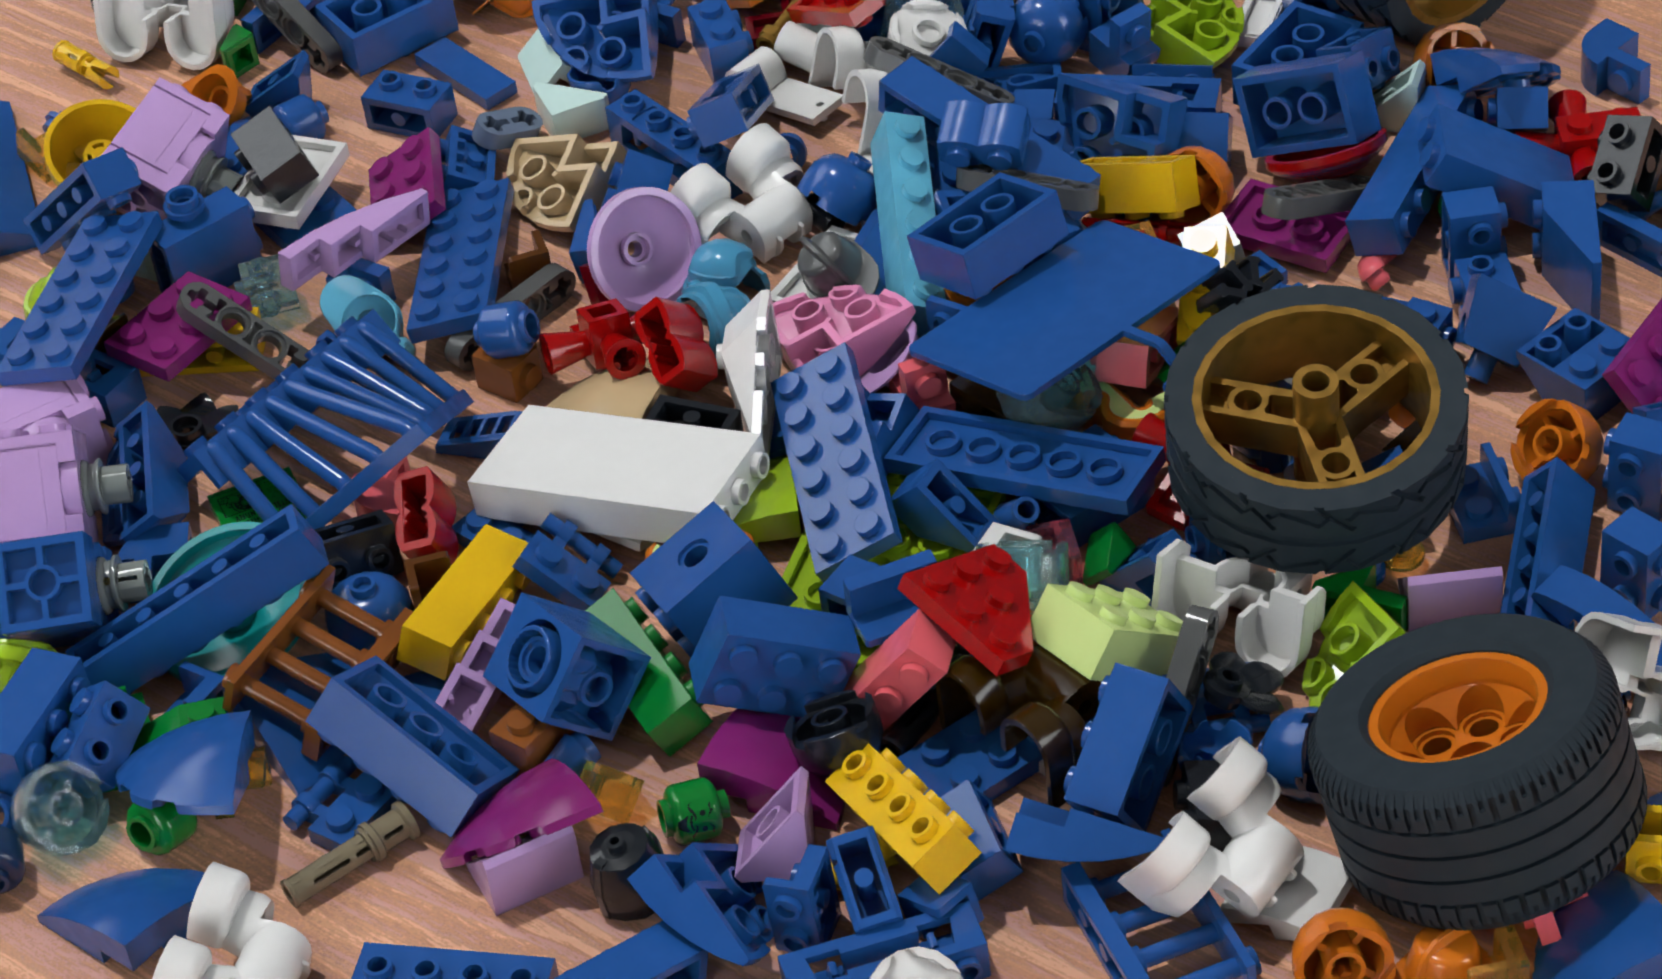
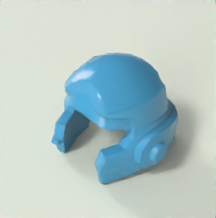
(727, 265)
(718, 304)

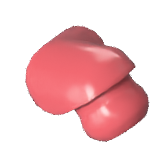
(1371, 270)

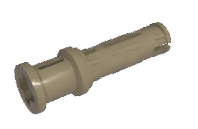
(369, 843)

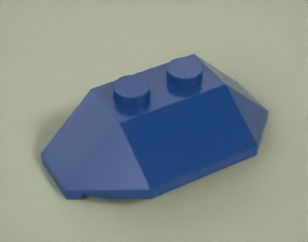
(158, 488)

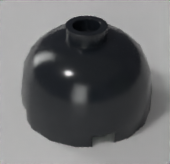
(833, 730)

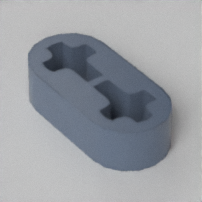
(501, 127)

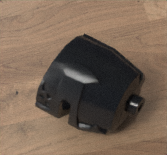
(613, 859)

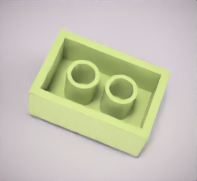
(1103, 627)

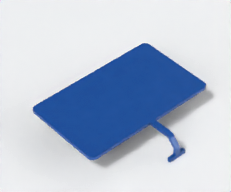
(1066, 310)

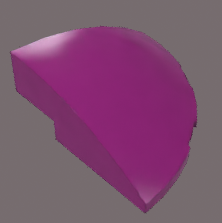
(754, 761)
(531, 804)

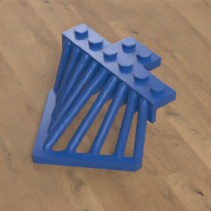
(326, 382)

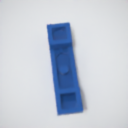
(1572, 595)

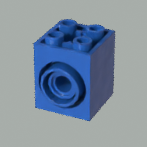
(698, 565)
(566, 667)

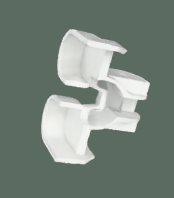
(191, 28)
(841, 65)
(763, 169)
(1276, 606)
(1633, 655)
(1250, 865)
(242, 923)

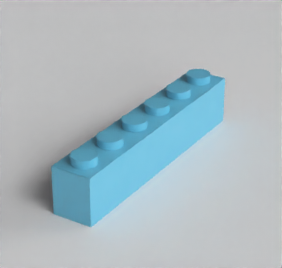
(903, 205)

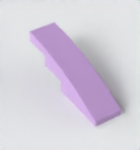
(362, 233)
(467, 692)

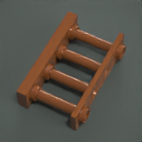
(315, 594)

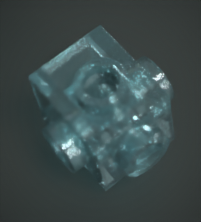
(263, 285)

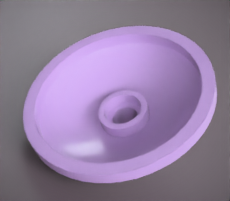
(663, 241)

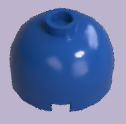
(1047, 30)
(842, 185)
(373, 592)
(1287, 754)

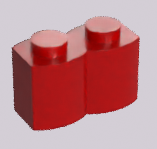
(676, 344)
(425, 514)

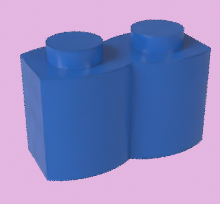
(983, 134)

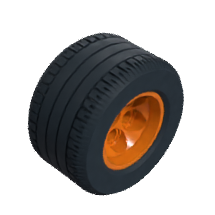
(1478, 771)

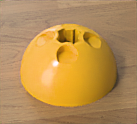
(82, 134)

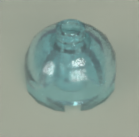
(59, 809)

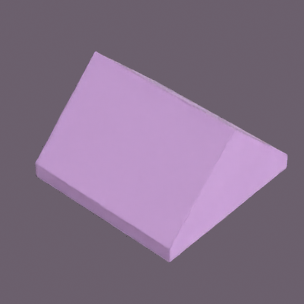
(1451, 595)
(777, 833)
(528, 870)

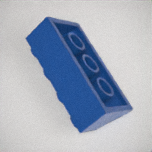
(409, 744)

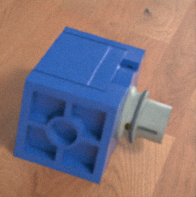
(65, 587)

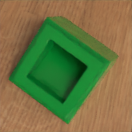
(239, 50)
(1106, 553)

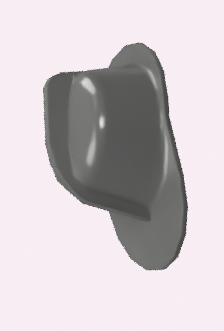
(835, 261)

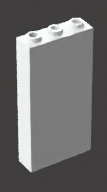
(615, 472)

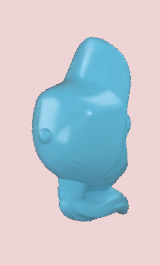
(352, 296)

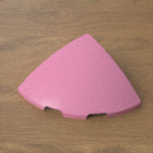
(847, 315)

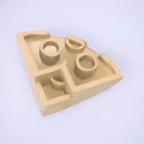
(557, 175)
(614, 396)

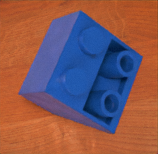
(1570, 360)

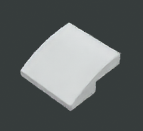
(1316, 887)

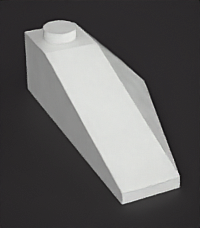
(751, 361)

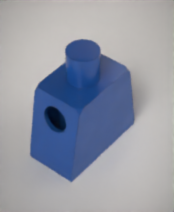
(1497, 323)

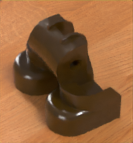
(1035, 701)

